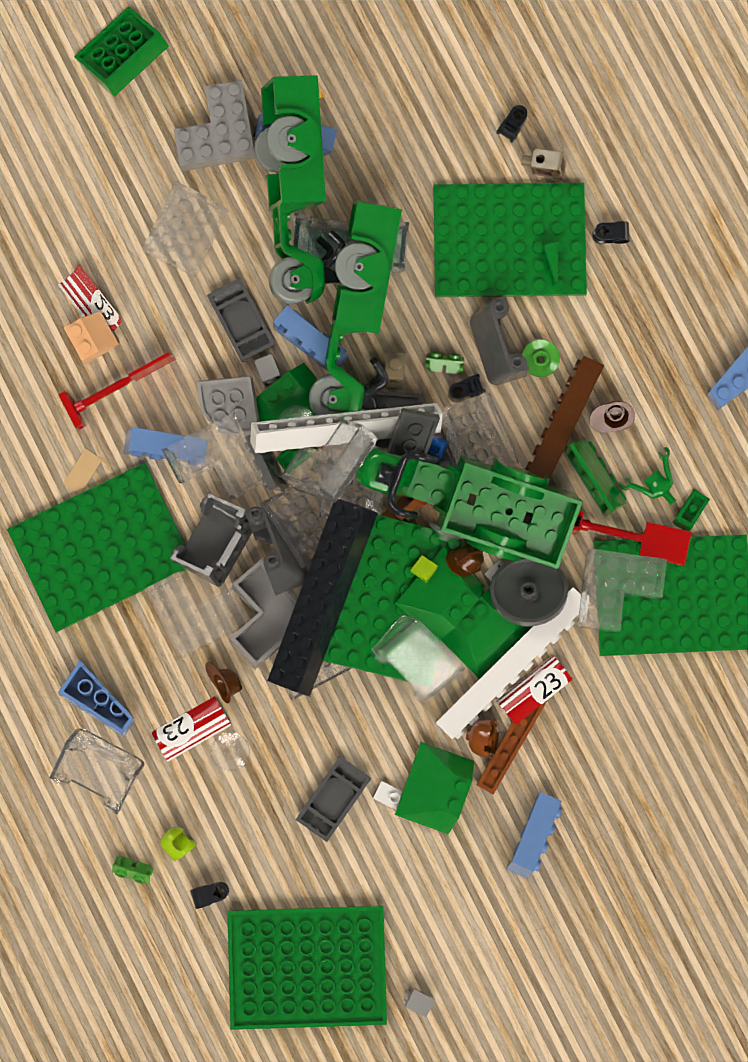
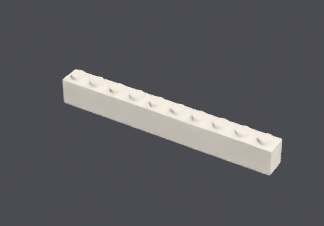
(317, 430)
(507, 669)

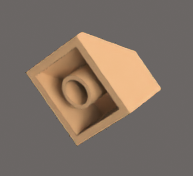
(91, 336)

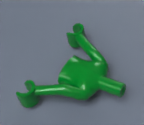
(657, 484)

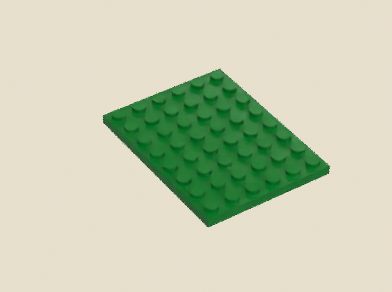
(495, 236)
(98, 547)
(377, 585)
(700, 606)
(307, 967)

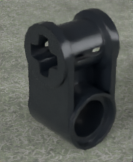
(511, 126)
(614, 233)
(469, 387)
(206, 895)

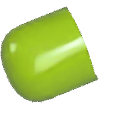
(176, 843)

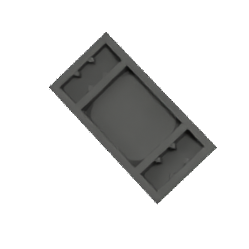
(241, 320)
(333, 799)

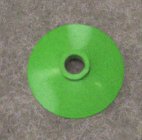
(547, 351)

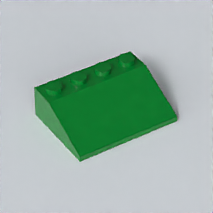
(121, 51)
(594, 476)

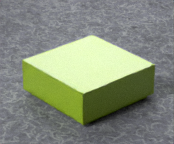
(424, 568)

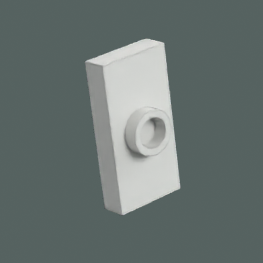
(388, 795)

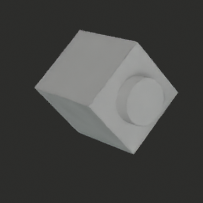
(267, 369)
(419, 1001)

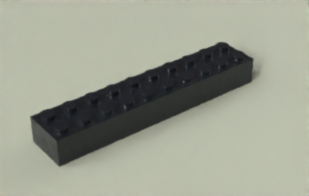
(322, 597)

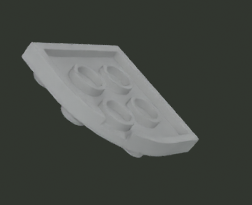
(229, 396)

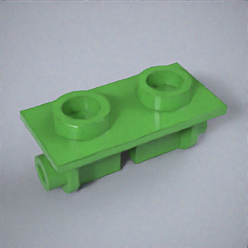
(451, 362)
(124, 869)

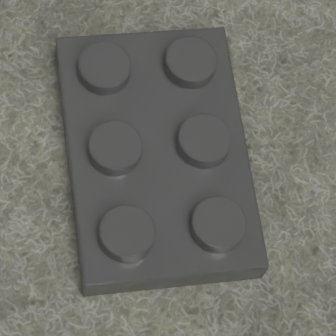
(413, 432)

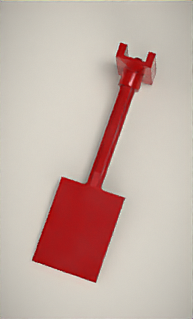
(74, 409)
(656, 541)

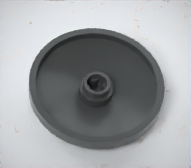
(528, 592)

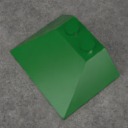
(287, 391)
(441, 600)
(483, 636)
(435, 788)

